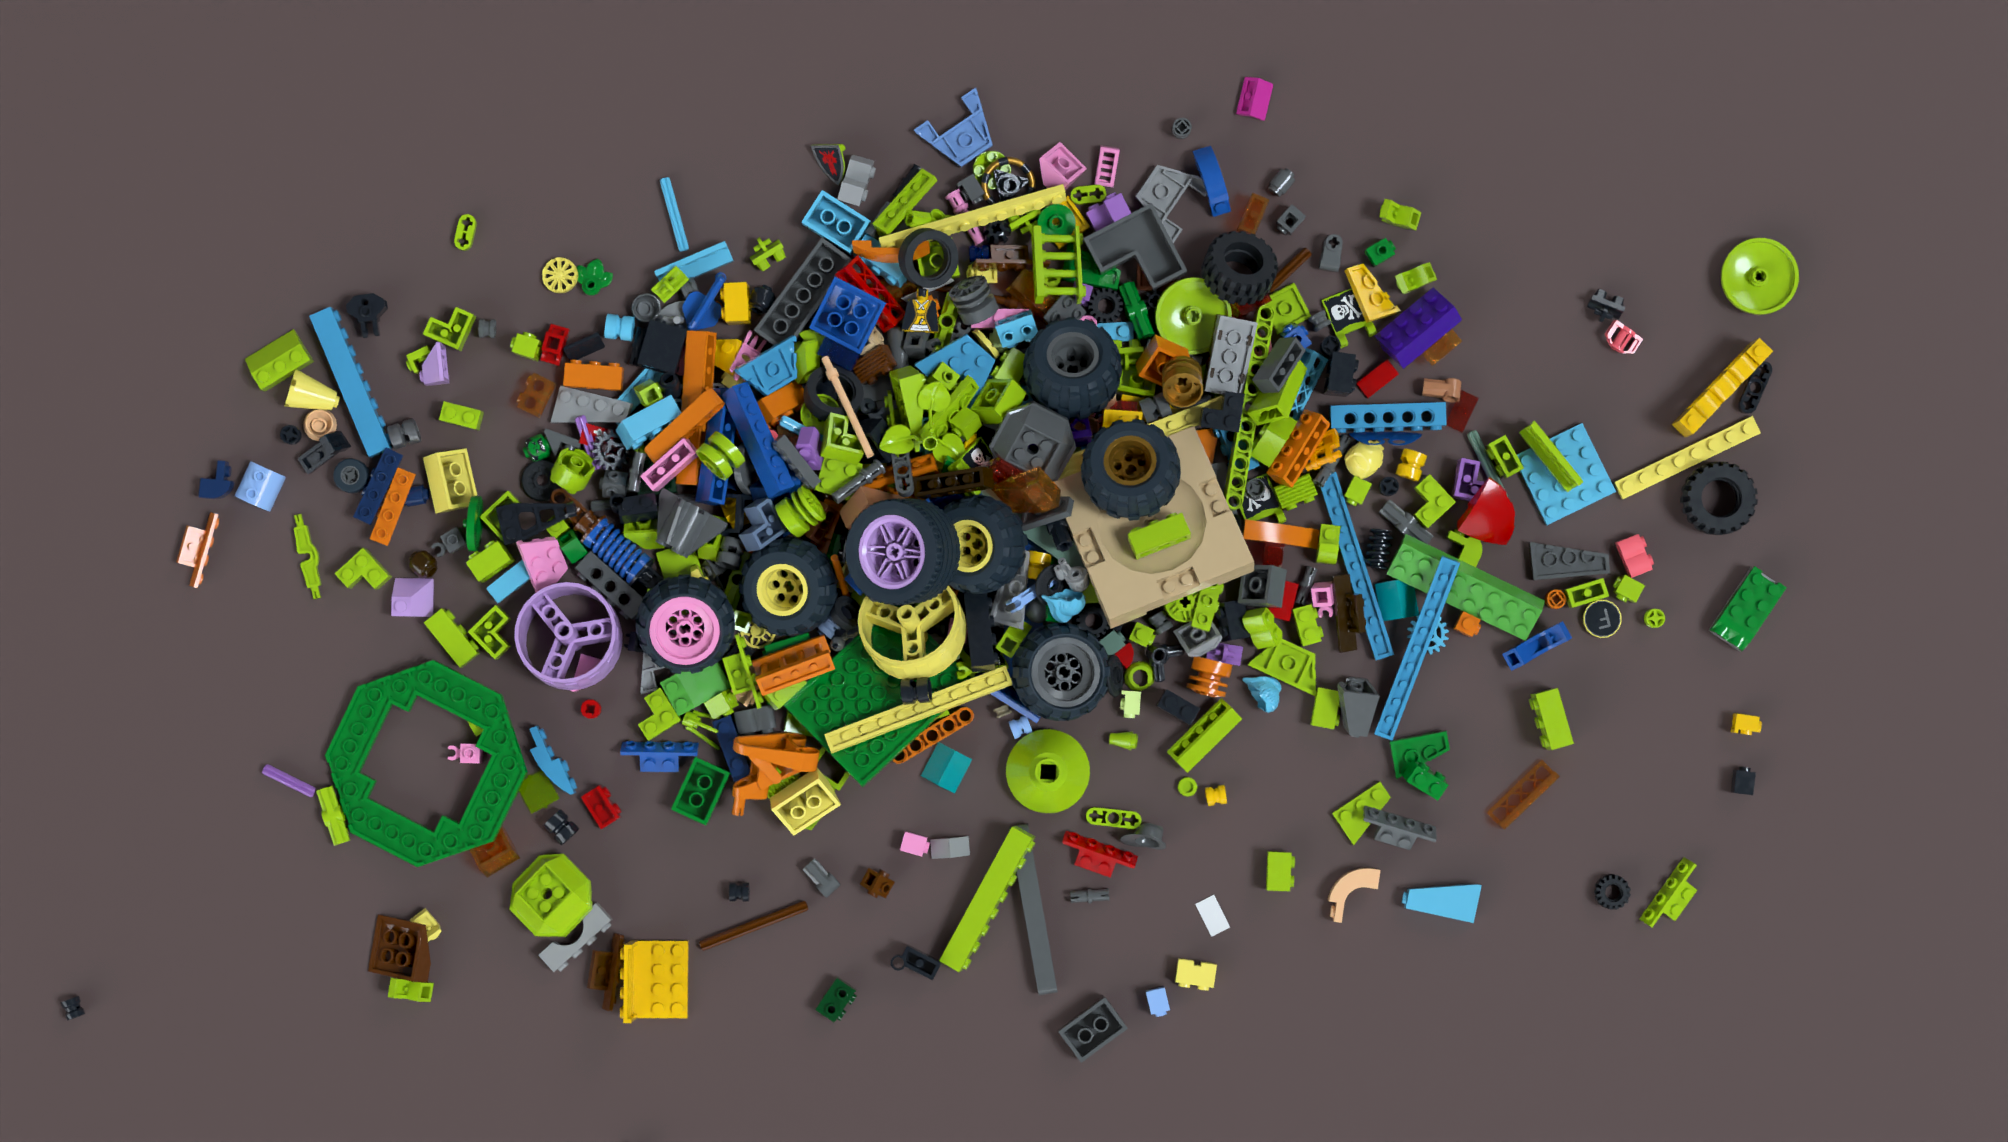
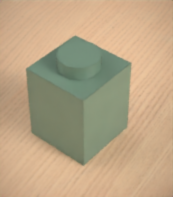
(1113, 642)

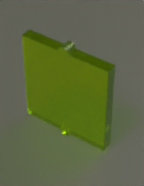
(538, 791)

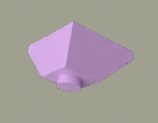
(435, 367)
(413, 597)

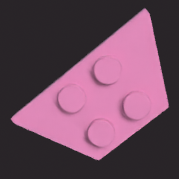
(543, 561)

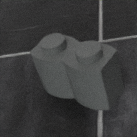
(755, 720)

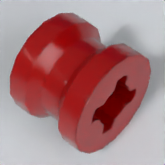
(591, 709)

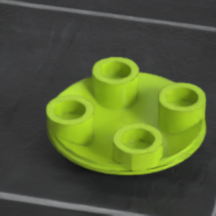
(983, 162)

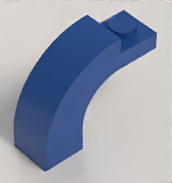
(1213, 180)
(1536, 645)

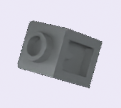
(712, 570)

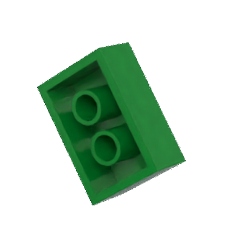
(701, 790)

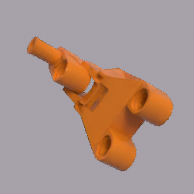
(783, 750)

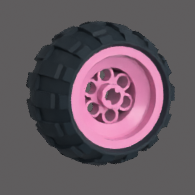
(701, 600)

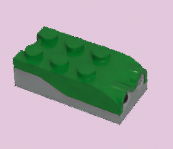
(1747, 609)

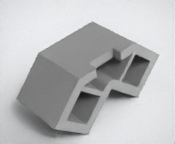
(856, 180)

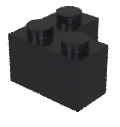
(1228, 417)

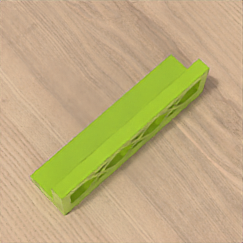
(904, 201)

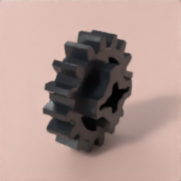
(614, 456)

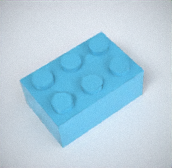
(835, 222)
(647, 423)

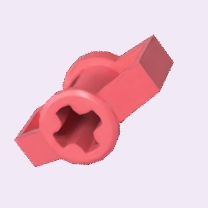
(1622, 338)

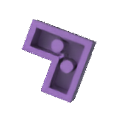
(1110, 211)
(1465, 479)

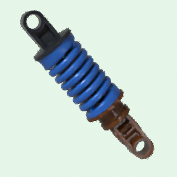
(599, 537)

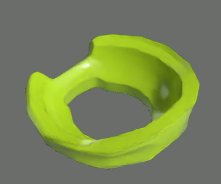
(1128, 675)

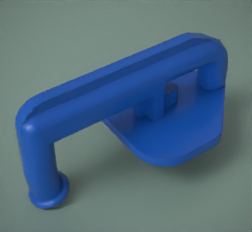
(701, 309)

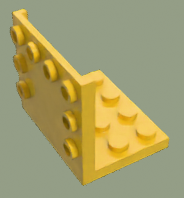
(654, 979)

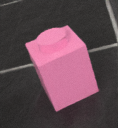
(914, 844)

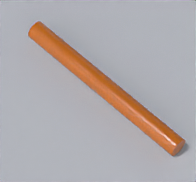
(840, 576)

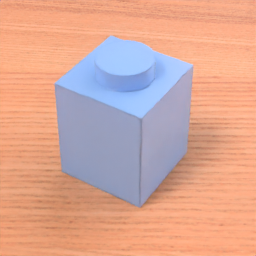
(1157, 1001)

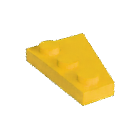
(1370, 297)

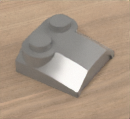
(1197, 641)

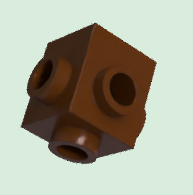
(877, 883)

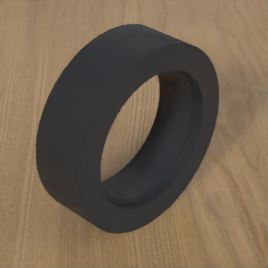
(907, 251)
(847, 379)

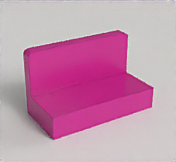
(1254, 98)

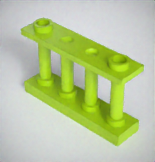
(1040, 256)

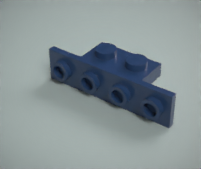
(376, 489)

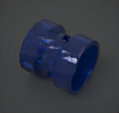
(978, 252)

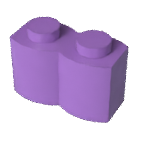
(810, 447)

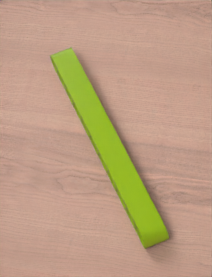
(1248, 436)

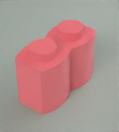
(1634, 555)

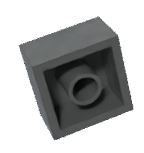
(1263, 587)

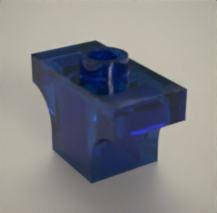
(838, 353)

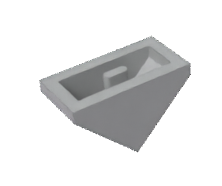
(950, 847)

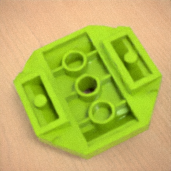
(569, 897)

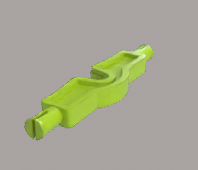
(309, 567)

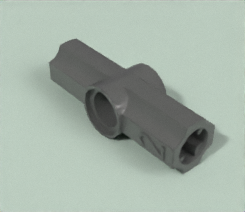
(1405, 522)

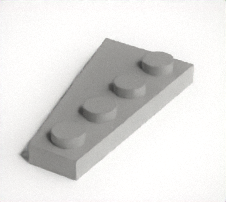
(596, 408)

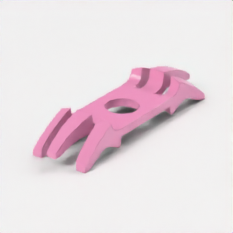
(747, 350)

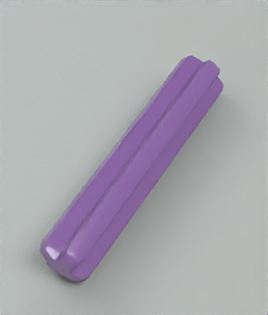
(581, 424)
(288, 780)

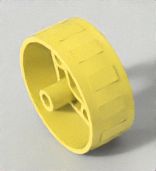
(915, 634)

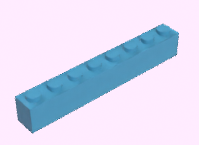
(350, 381)

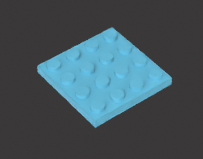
(1546, 491)

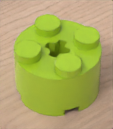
(572, 470)

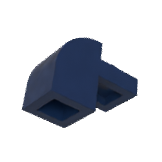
(218, 487)

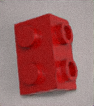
(601, 806)

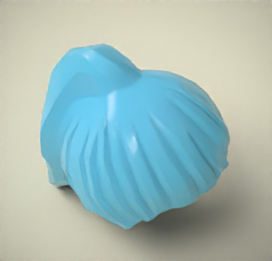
(1065, 604)
(1265, 691)

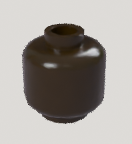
(423, 564)

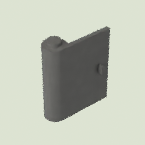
(895, 340)

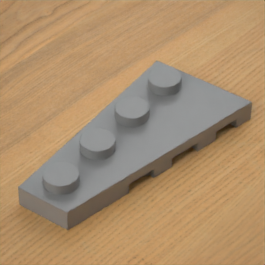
(1015, 587)

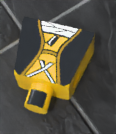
(921, 314)

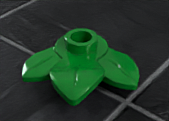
(593, 274)

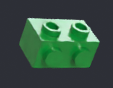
(1425, 780)

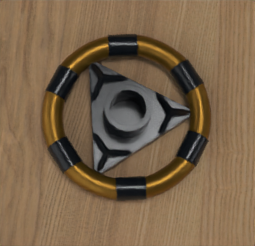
(1007, 183)

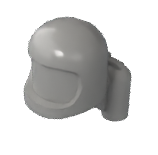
(1075, 577)

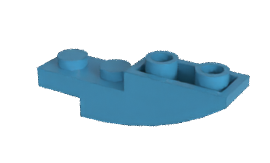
(555, 769)

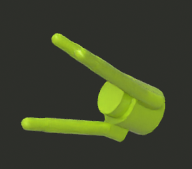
(693, 720)

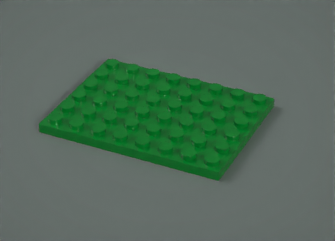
(859, 691)

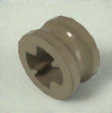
(1002, 711)

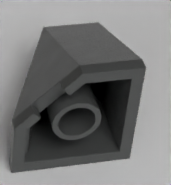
(1358, 705)

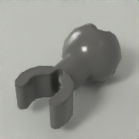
(840, 641)

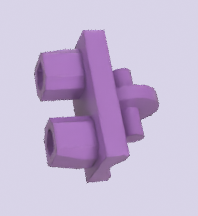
(1226, 653)

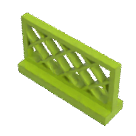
(1551, 456)

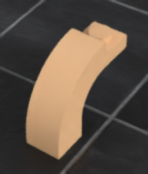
(1348, 882)

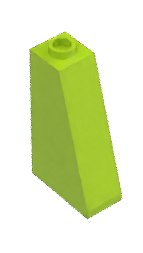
(1277, 406)

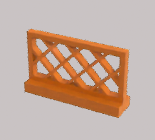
(920, 467)

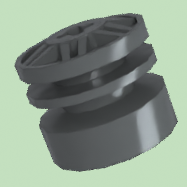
(974, 300)

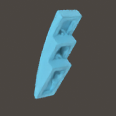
(509, 582)

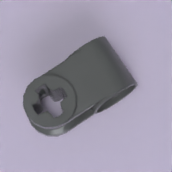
(1331, 257)

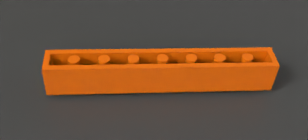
(697, 378)

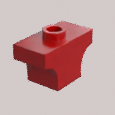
(553, 344)

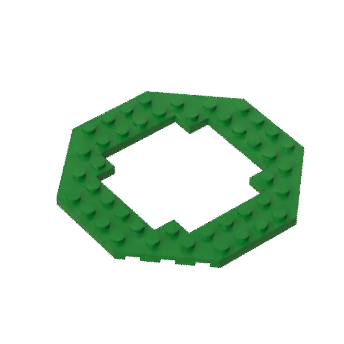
(494, 791)

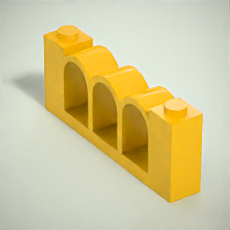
(1722, 387)

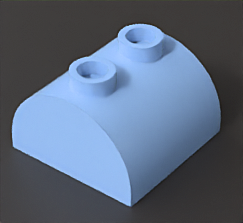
(260, 486)

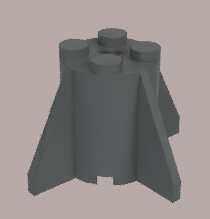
(685, 524)

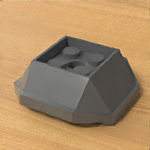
(1037, 426)

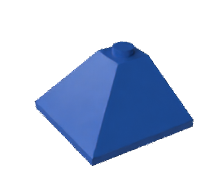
(847, 315)

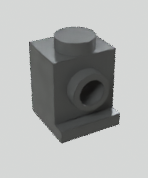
(971, 189)
(1293, 214)

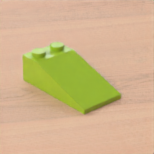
(906, 386)

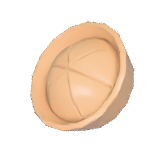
(319, 423)

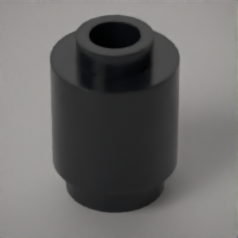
(670, 385)

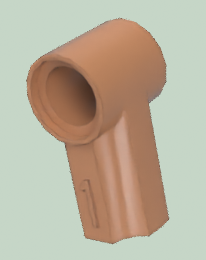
(1447, 390)

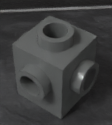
(614, 483)

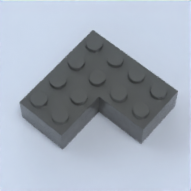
(1139, 237)

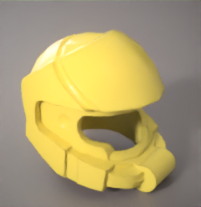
(1364, 459)

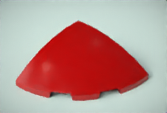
(1489, 515)

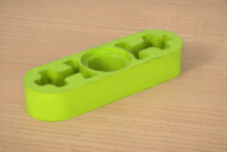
(1128, 815)

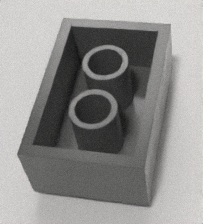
(1092, 1029)

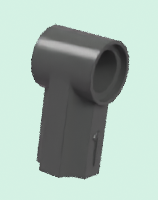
(824, 881)

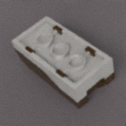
(1229, 355)

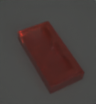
(1462, 411)

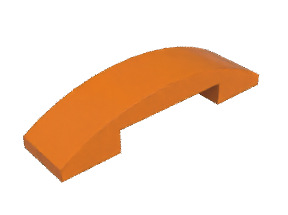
(885, 255)

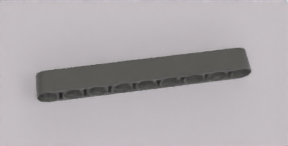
(1036, 924)

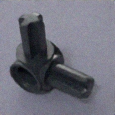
(1158, 662)

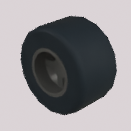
(345, 472)

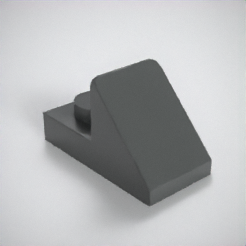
(556, 441)

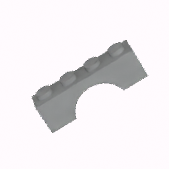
(558, 954)

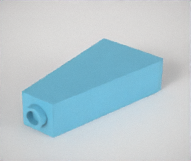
(1447, 901)

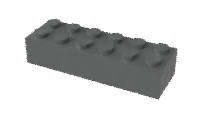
(803, 294)

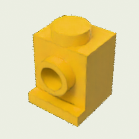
(1746, 724)

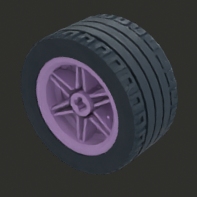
(878, 535)

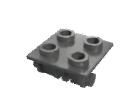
(1064, 307)

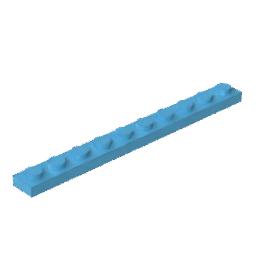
(1356, 567)
(1417, 647)

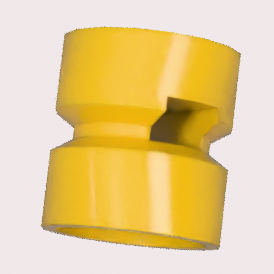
(1411, 464)
(1037, 563)

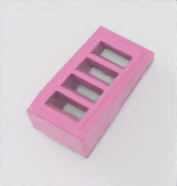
(1107, 149)

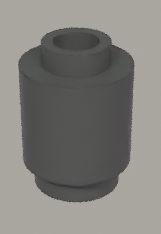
(1281, 182)

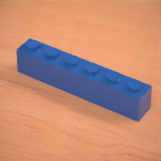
(758, 440)
(711, 488)

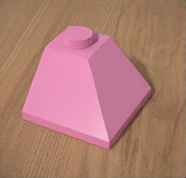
(1060, 167)

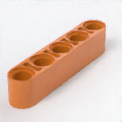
(685, 424)
(942, 733)

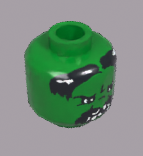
(537, 448)

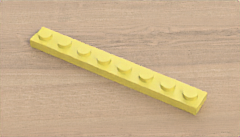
(1687, 457)

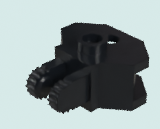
(367, 313)

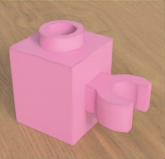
(1323, 597)
(468, 753)

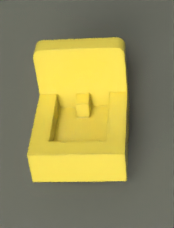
(432, 926)

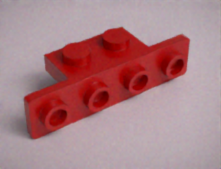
(1098, 856)

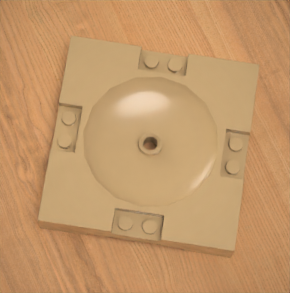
(1133, 586)

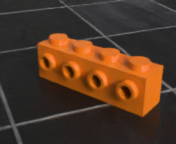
(1298, 448)

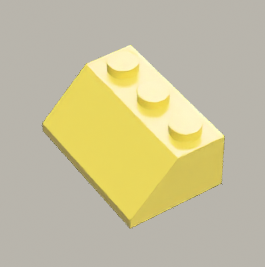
(450, 480)
(804, 801)

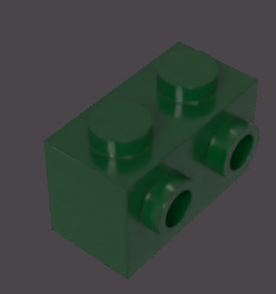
(836, 999)

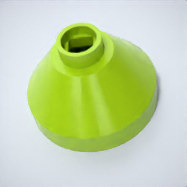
(1051, 748)

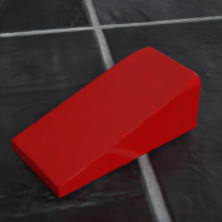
(1377, 378)

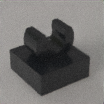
(633, 642)

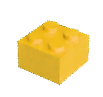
(736, 303)

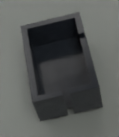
(1341, 370)

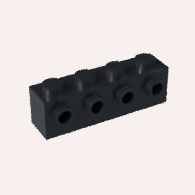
(979, 632)

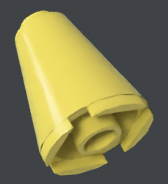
(310, 393)

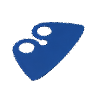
(1364, 437)

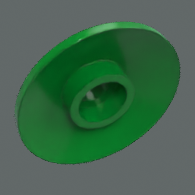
(1065, 224)

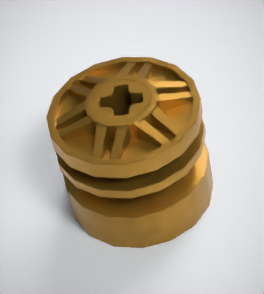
(1182, 381)

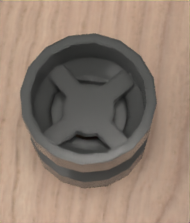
(1180, 131)
(1255, 485)
(1160, 622)

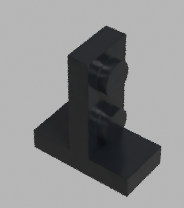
(323, 451)

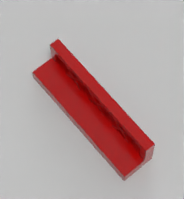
(847, 273)

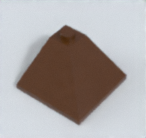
(400, 949)

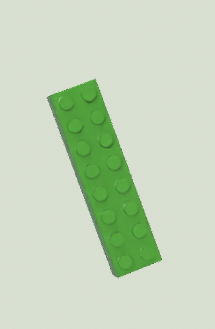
(1471, 590)

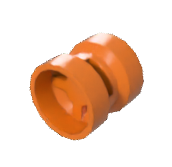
(1553, 601)

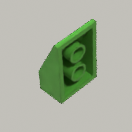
(691, 690)

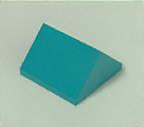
(1396, 600)
(946, 767)

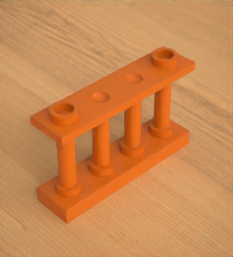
(793, 665)

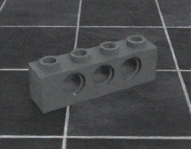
(592, 562)

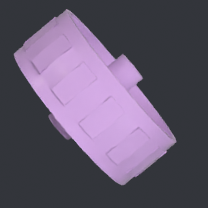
(568, 635)

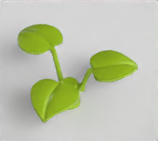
(899, 438)

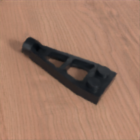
(510, 523)

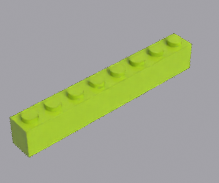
(987, 898)

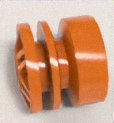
(1209, 676)

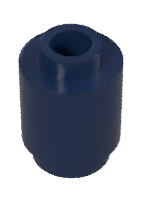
(417, 496)

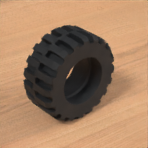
(1231, 284)
(1737, 480)

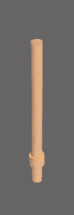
(833, 375)

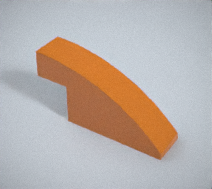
(1280, 533)

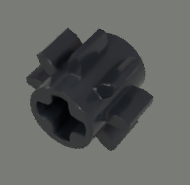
(1150, 305)

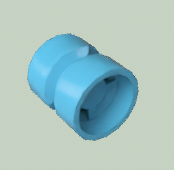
(619, 327)

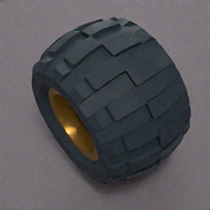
(1133, 495)

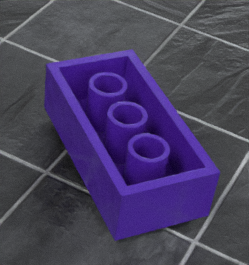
(1418, 327)

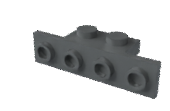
(1398, 829)

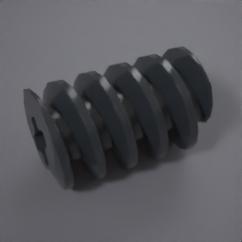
(1378, 548)

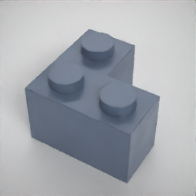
(765, 525)

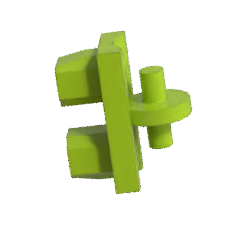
(1016, 222)
(773, 249)
(670, 284)
(1129, 354)

